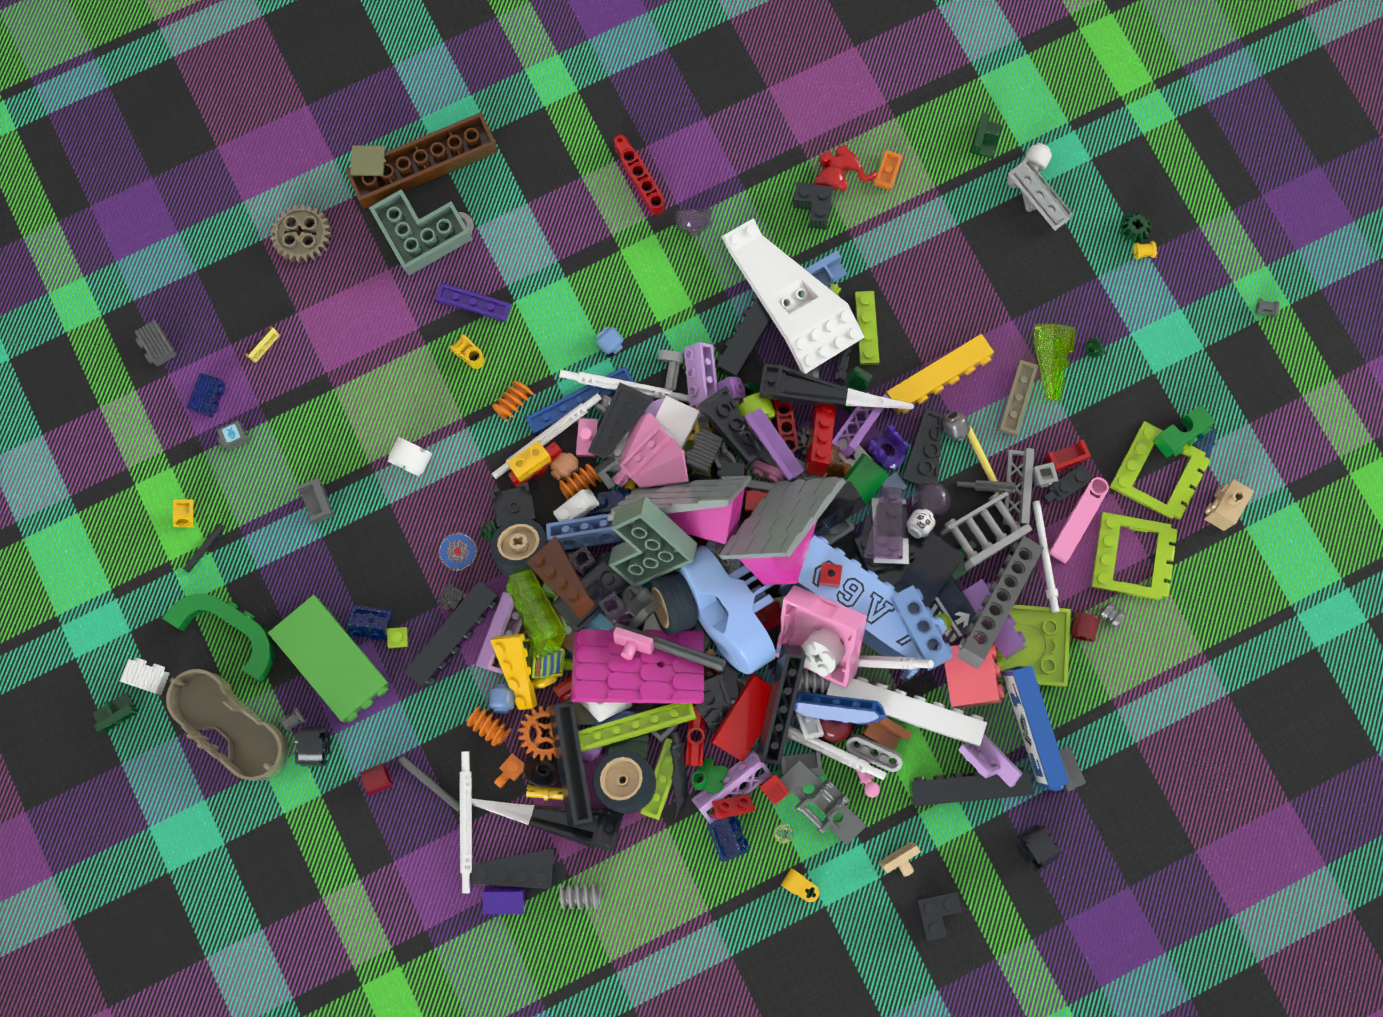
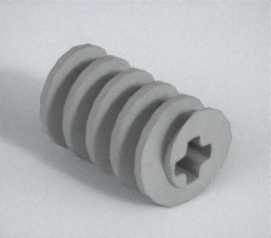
(813, 680)
(580, 896)

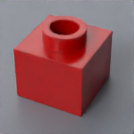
(825, 580)

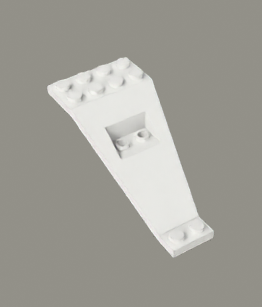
(813, 324)

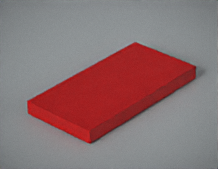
(744, 719)

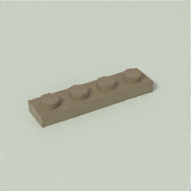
(1018, 398)

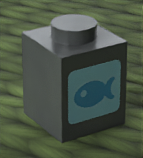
(232, 436)

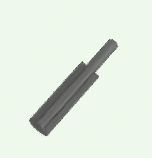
(991, 486)

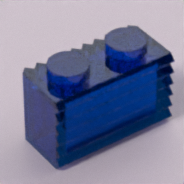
(206, 395)

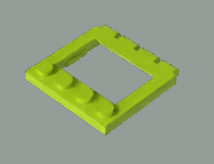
(1134, 462)
(1107, 549)

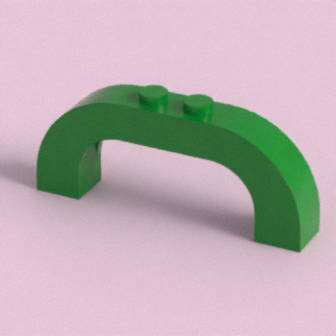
(262, 654)

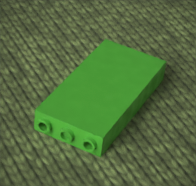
(329, 659)

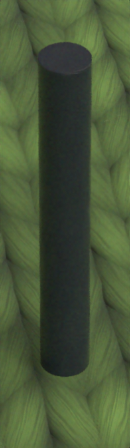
(204, 547)

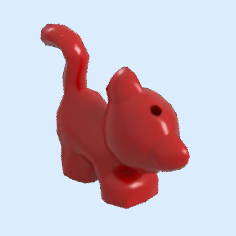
(835, 166)

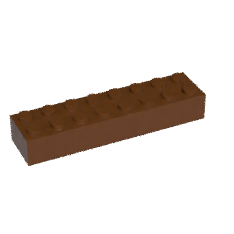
(427, 159)

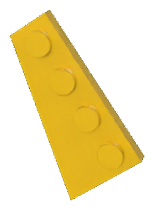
(513, 663)

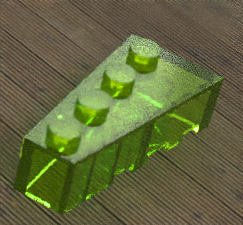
(536, 613)

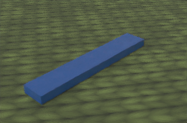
(552, 413)

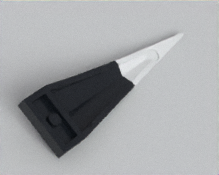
(796, 387)
(599, 833)

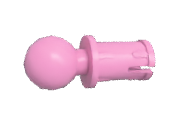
(871, 788)

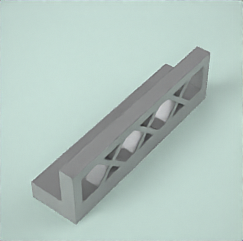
(1040, 194)
(1026, 484)

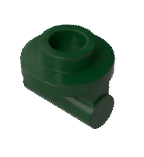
(1094, 348)
(750, 388)
(488, 530)

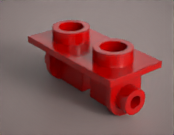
(732, 806)

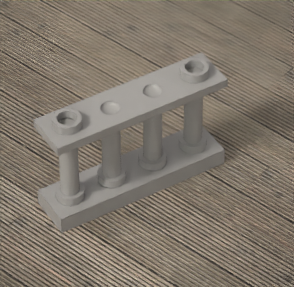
(988, 548)

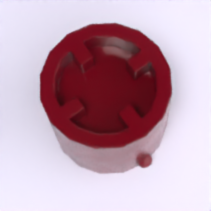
(1085, 627)
(376, 779)

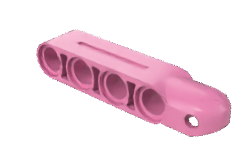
(1079, 519)

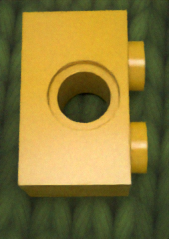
(529, 461)

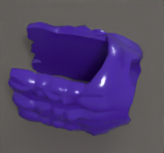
(892, 438)

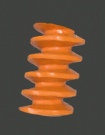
(511, 400)
(579, 481)
(488, 727)

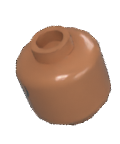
(564, 466)

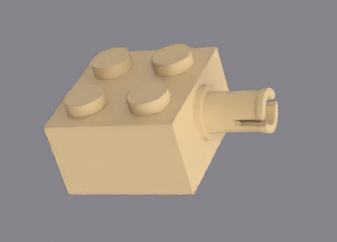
(1228, 505)

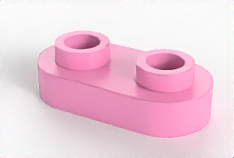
(767, 471)

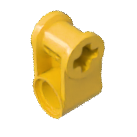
(466, 350)
(797, 884)

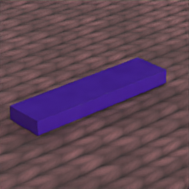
(473, 302)

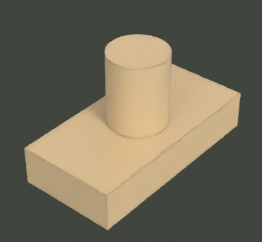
(900, 859)

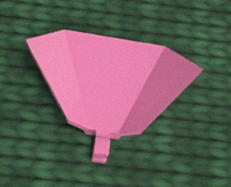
(651, 456)

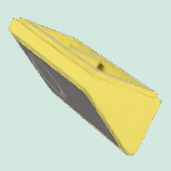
(262, 344)

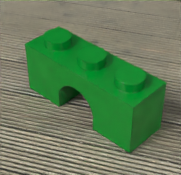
(1196, 423)

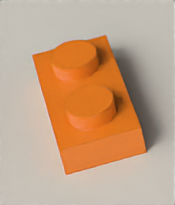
(888, 170)

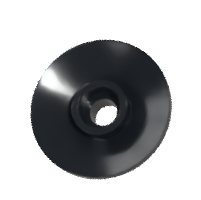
(534, 768)

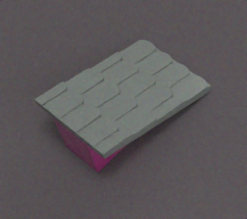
(700, 507)
(781, 528)

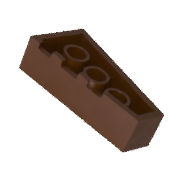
(558, 573)

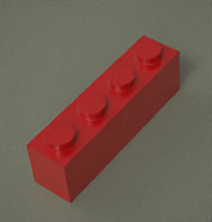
(820, 439)

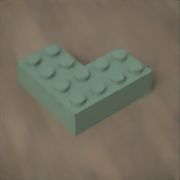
(419, 240)
(651, 543)

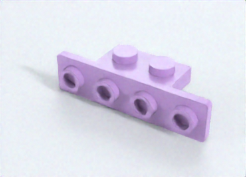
(990, 761)

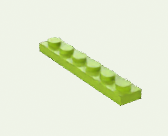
(635, 725)

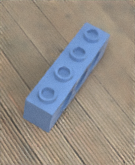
(583, 531)
(910, 621)

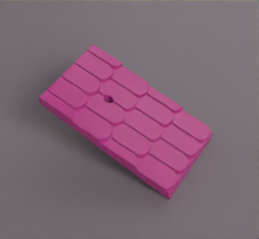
(606, 676)

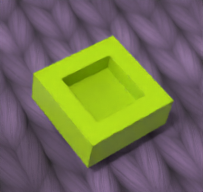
(397, 637)

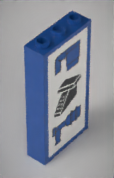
(1035, 727)

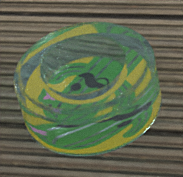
(783, 833)

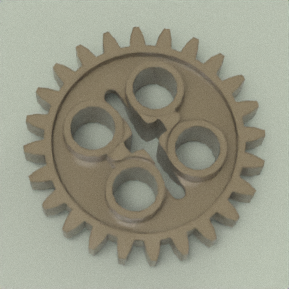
(298, 248)

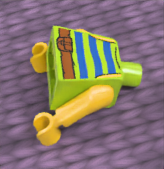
(547, 669)

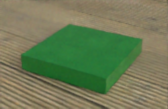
(866, 477)

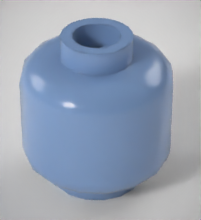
(609, 340)
(502, 699)

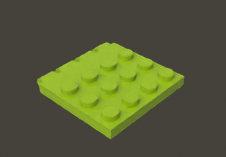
(1046, 644)

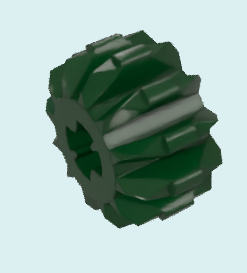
(1142, 227)

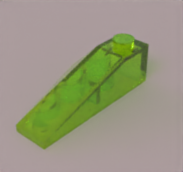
(1052, 349)

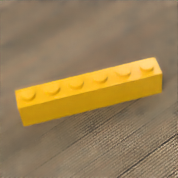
(942, 372)

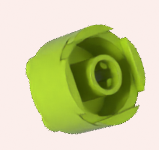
(753, 403)

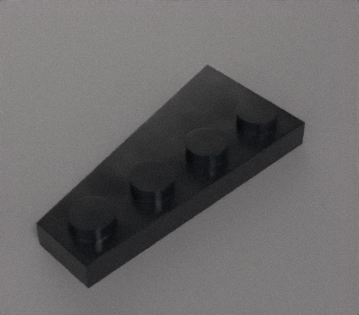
(619, 418)
(725, 418)
(522, 870)

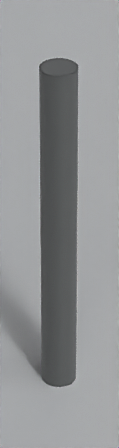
(429, 783)

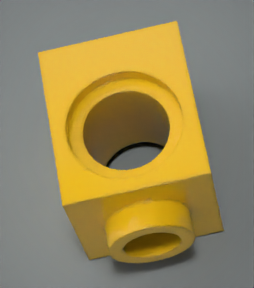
(183, 513)

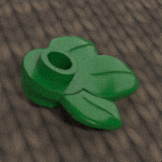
(711, 777)

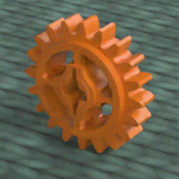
(533, 746)

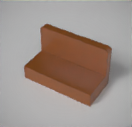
(886, 732)

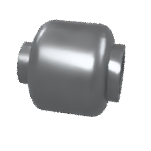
(956, 426)

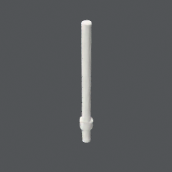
(1051, 592)

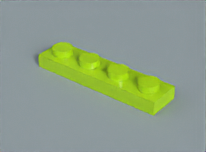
(867, 322)
(663, 782)

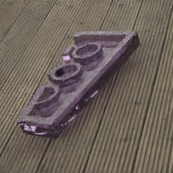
(887, 527)

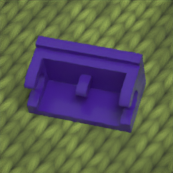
(504, 900)

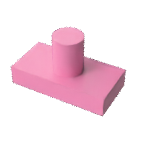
(586, 432)
(632, 642)

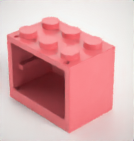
(974, 686)

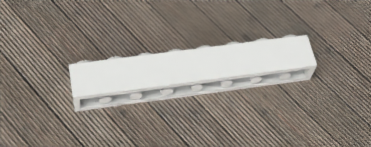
(915, 710)

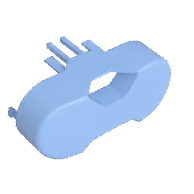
(728, 610)

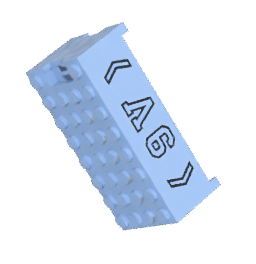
(865, 594)

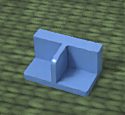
(828, 269)

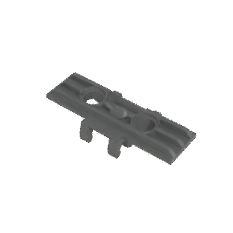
(827, 798)

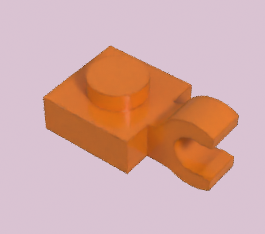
(511, 768)

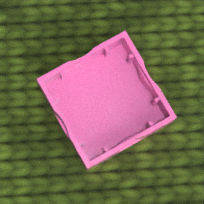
(808, 611)

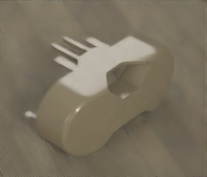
(206, 702)

